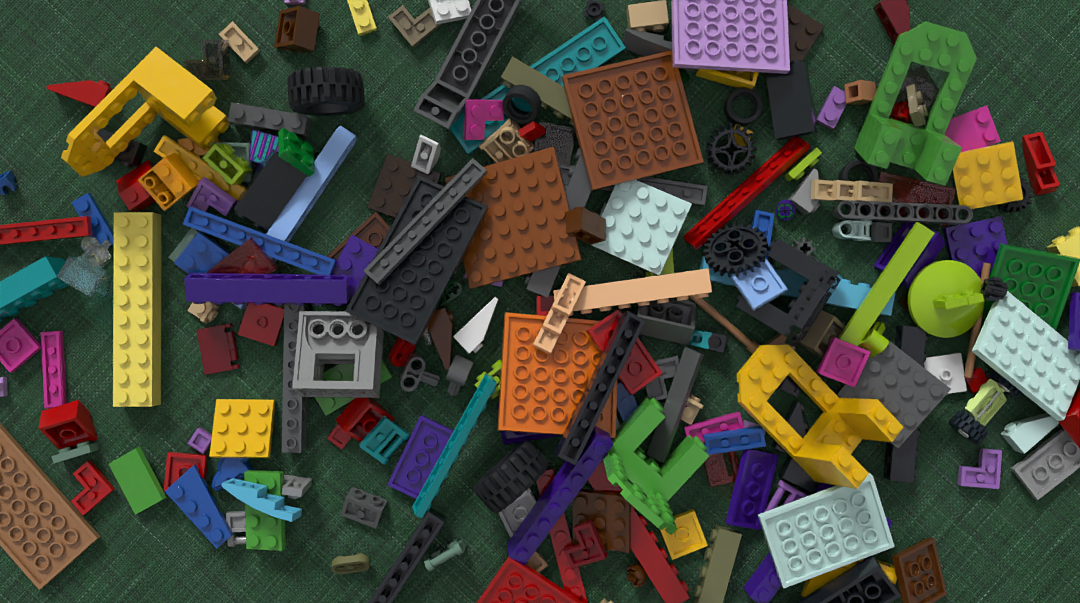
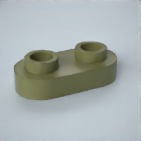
(350, 564)

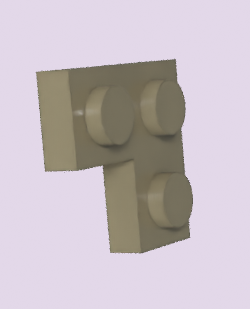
(413, 29)
(917, 109)

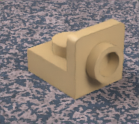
(206, 311)
(691, 409)

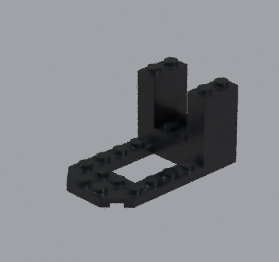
(809, 304)

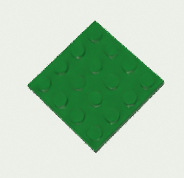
(1036, 279)

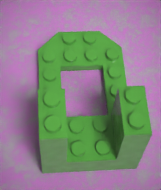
(902, 143)
(659, 483)

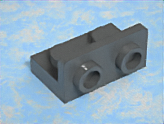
(363, 507)

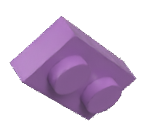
(832, 108)

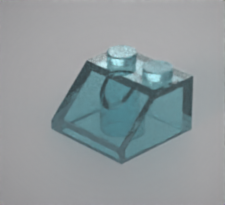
(85, 277)

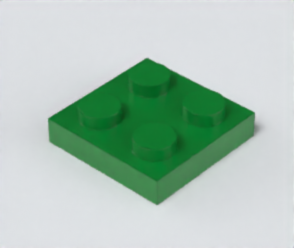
(296, 151)

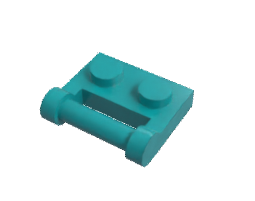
(380, 436)

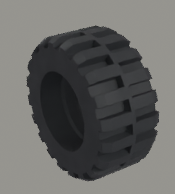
(325, 91)
(510, 477)

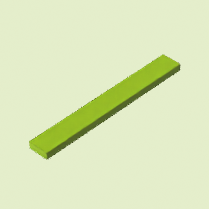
(886, 284)

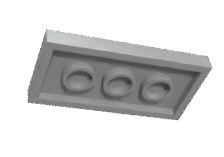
(1048, 464)

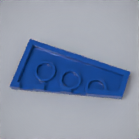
(200, 507)

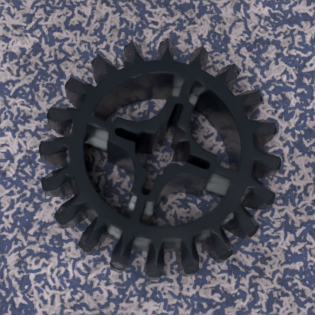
(730, 158)

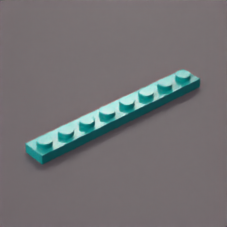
(457, 440)

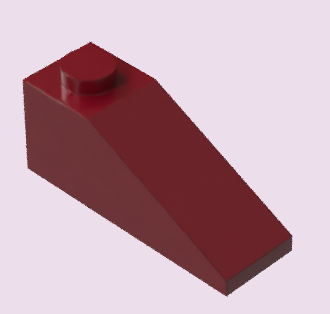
(894, 17)

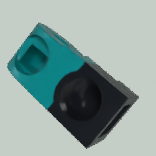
(708, 340)

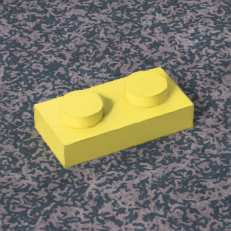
(362, 16)

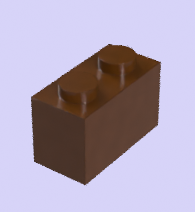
(585, 225)

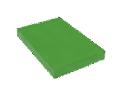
(137, 480)

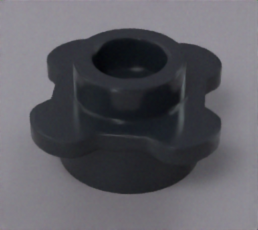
(591, 4)

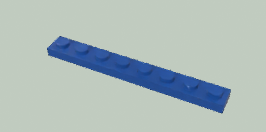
(270, 245)

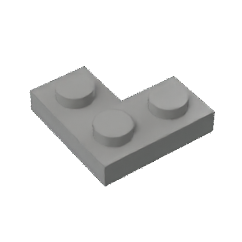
(295, 486)

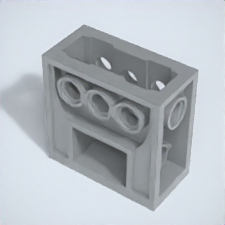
(337, 339)

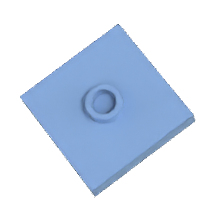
(760, 286)

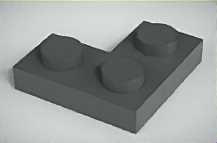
(656, 387)

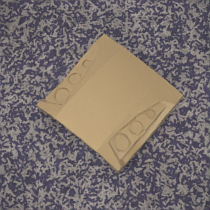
(506, 143)

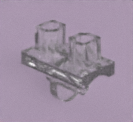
(95, 252)

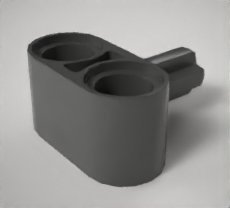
(417, 373)
(458, 374)

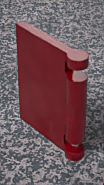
(217, 349)

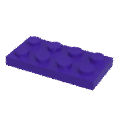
(419, 456)
(751, 488)

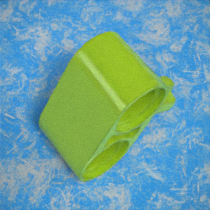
(874, 340)

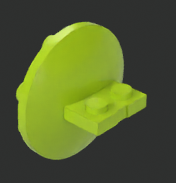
(945, 298)

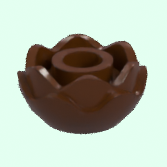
(636, 575)

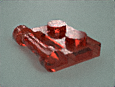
(717, 470)

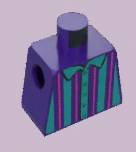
(261, 146)

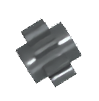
(807, 245)

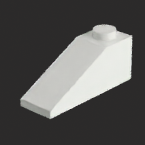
(476, 329)

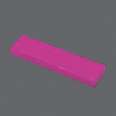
(53, 369)

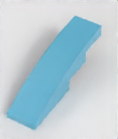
(257, 497)

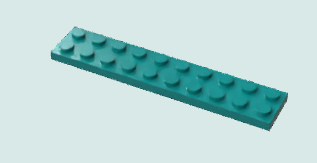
(582, 52)

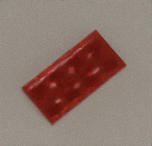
(915, 191)

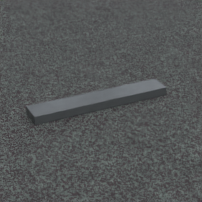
(675, 404)

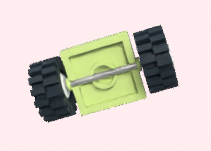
(983, 407)

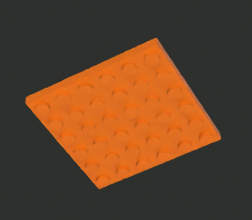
(544, 389)

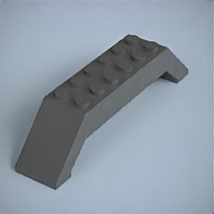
(468, 61)

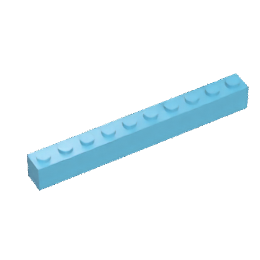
(845, 294)

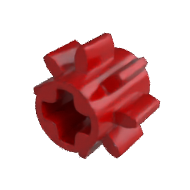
(901, 112)

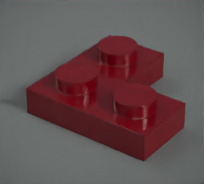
(590, 547)

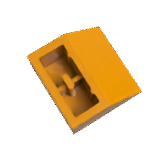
(169, 181)

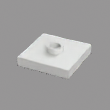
(948, 369)

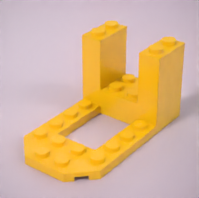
(167, 91)
(837, 432)

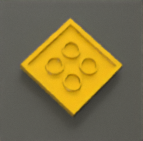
(987, 176)
(242, 428)

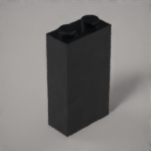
(791, 102)
(269, 191)

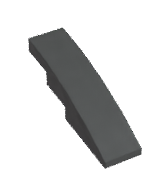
(647, 43)

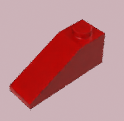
(83, 91)

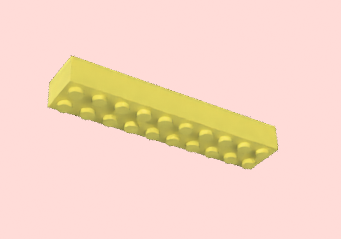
(137, 309)

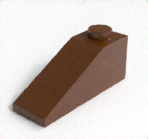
(441, 331)

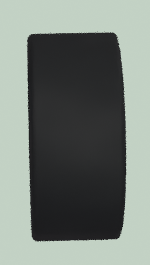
(527, 94)
(752, 95)
(870, 169)

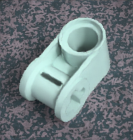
(856, 230)

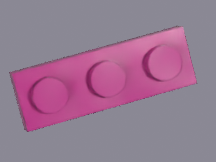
(718, 424)

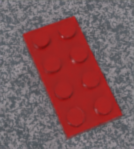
(639, 366)

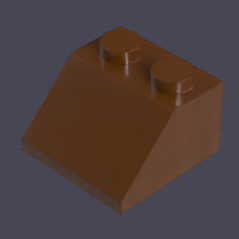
(297, 29)

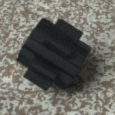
(994, 289)

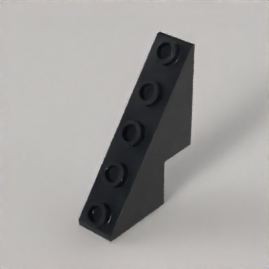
(791, 469)

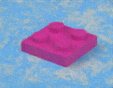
(16, 345)
(843, 361)

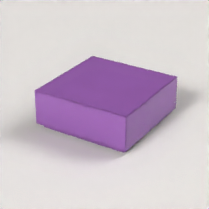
(201, 440)

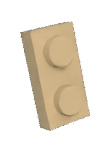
(240, 42)

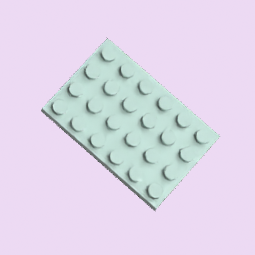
(1029, 355)
(826, 531)

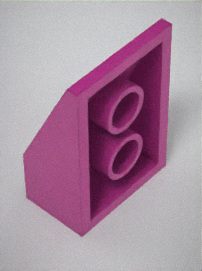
(973, 130)

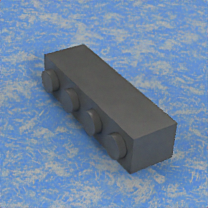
(269, 120)

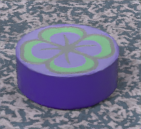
(785, 209)

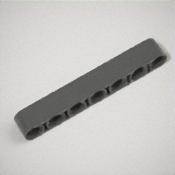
(911, 212)

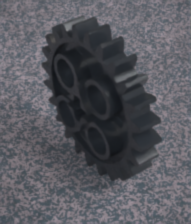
(736, 250)

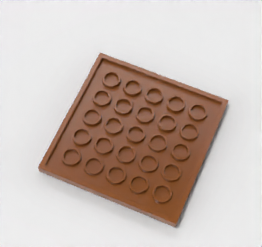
(632, 120)
(523, 220)

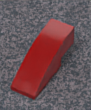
(1039, 164)

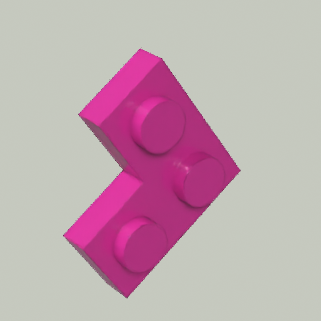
(477, 113)

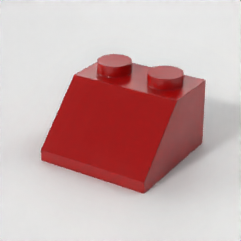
(131, 190)
(361, 417)
(67, 425)

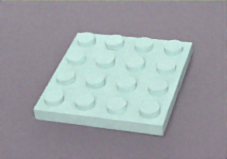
(642, 224)

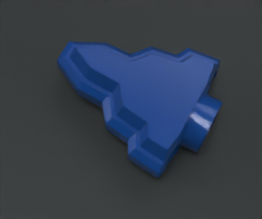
(230, 468)

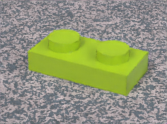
(809, 160)

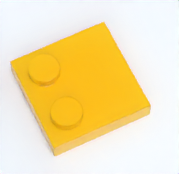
(687, 536)

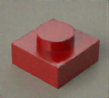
(532, 131)

